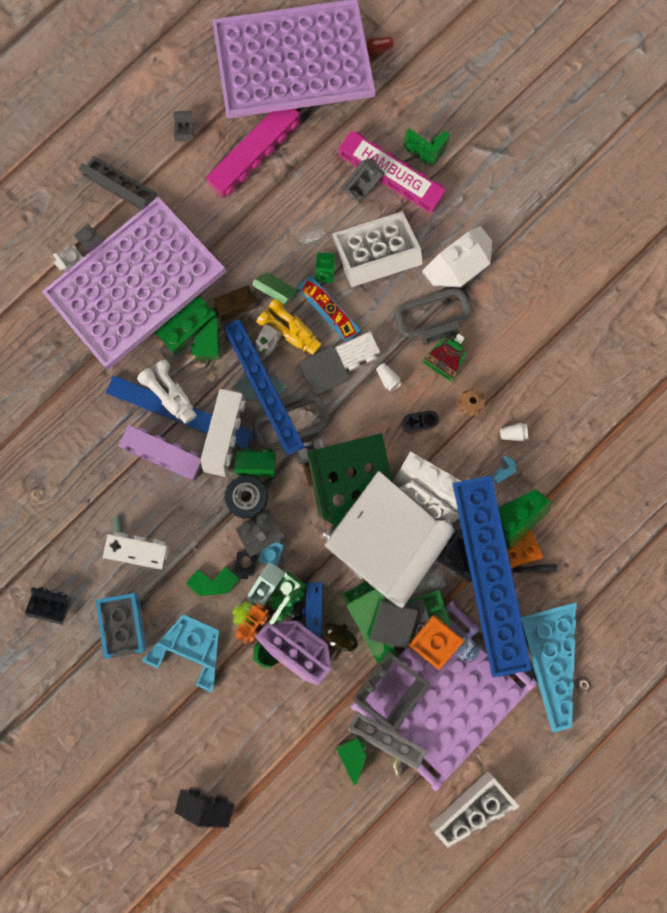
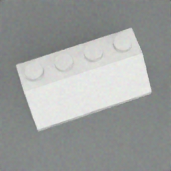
(429, 477)

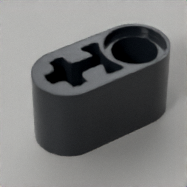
(415, 417)

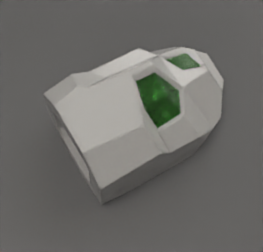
(267, 341)

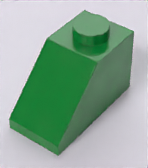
(207, 342)
(353, 757)

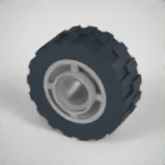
(238, 488)

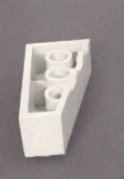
(221, 433)
(473, 810)

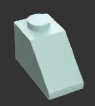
(265, 584)

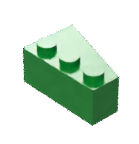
(522, 515)

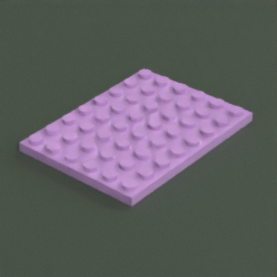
(292, 58)
(133, 282)

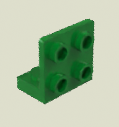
(428, 152)
(285, 596)

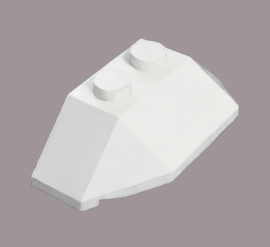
(461, 260)

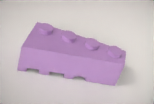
(160, 452)

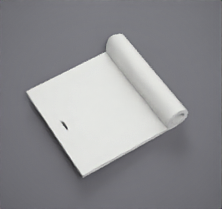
(390, 540)

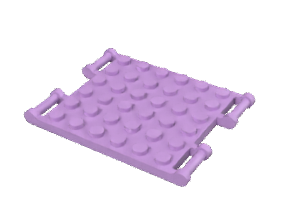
(457, 708)

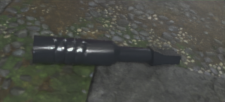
(536, 568)

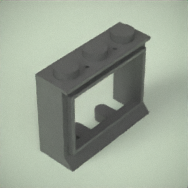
(406, 703)

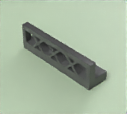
(116, 187)

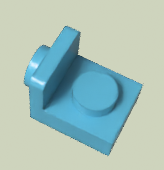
(501, 474)
(271, 553)

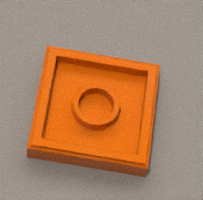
(436, 642)

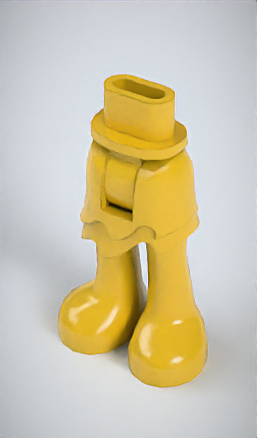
(298, 332)

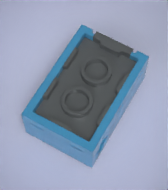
(121, 625)

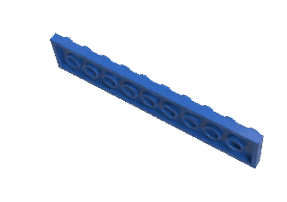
(491, 576)

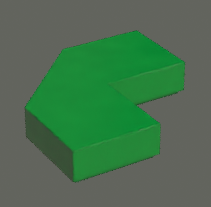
(205, 586)

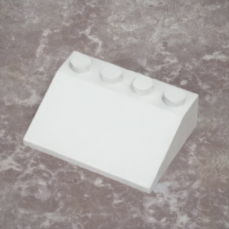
(377, 249)

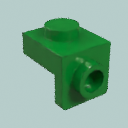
(325, 267)

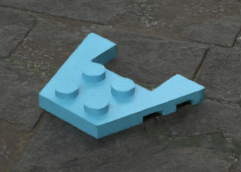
(193, 641)

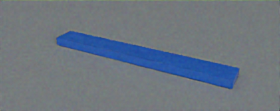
(263, 387)
(150, 401)

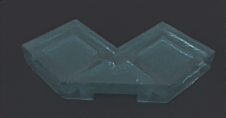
(245, 387)

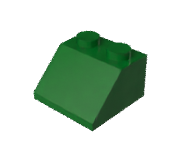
(255, 463)

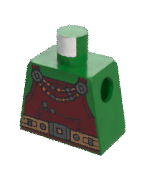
(446, 357)

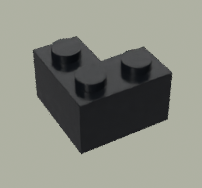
(204, 809)

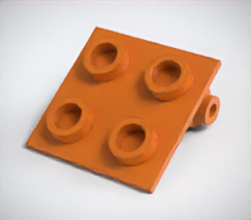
(524, 551)
(250, 634)

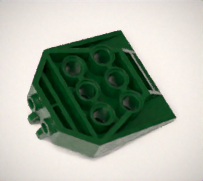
(338, 459)

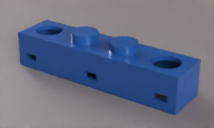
(313, 608)

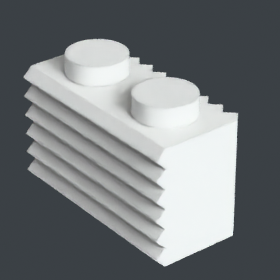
(357, 351)

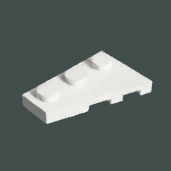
(429, 502)

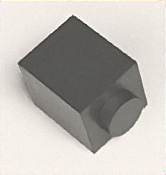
(88, 238)

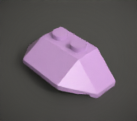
(297, 649)

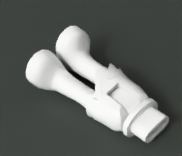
(175, 401)

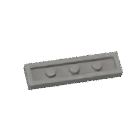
(387, 740)

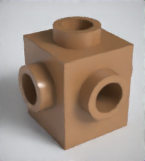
(466, 407)

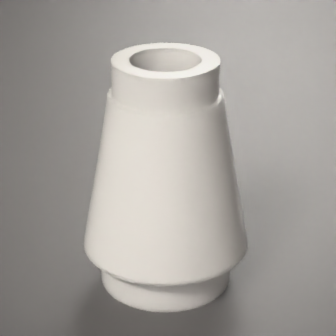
(389, 378)
(515, 432)

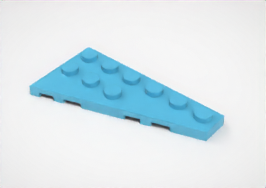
(552, 653)

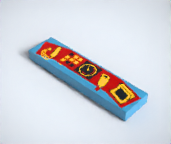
(328, 309)

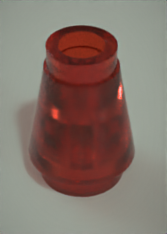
(378, 45)

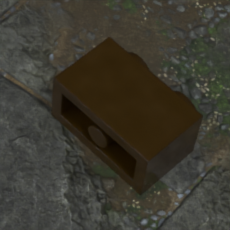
(235, 303)

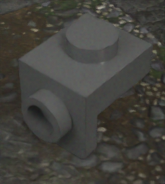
(183, 126)
(302, 455)

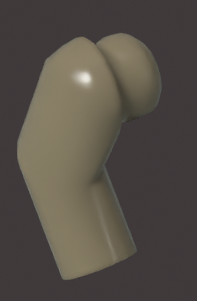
(396, 766)

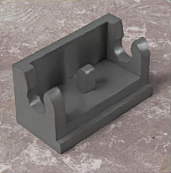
(363, 179)

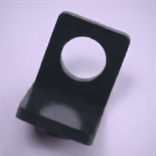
(241, 572)

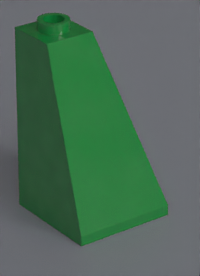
(363, 605)

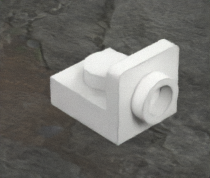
(67, 258)

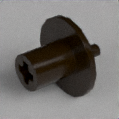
(338, 639)

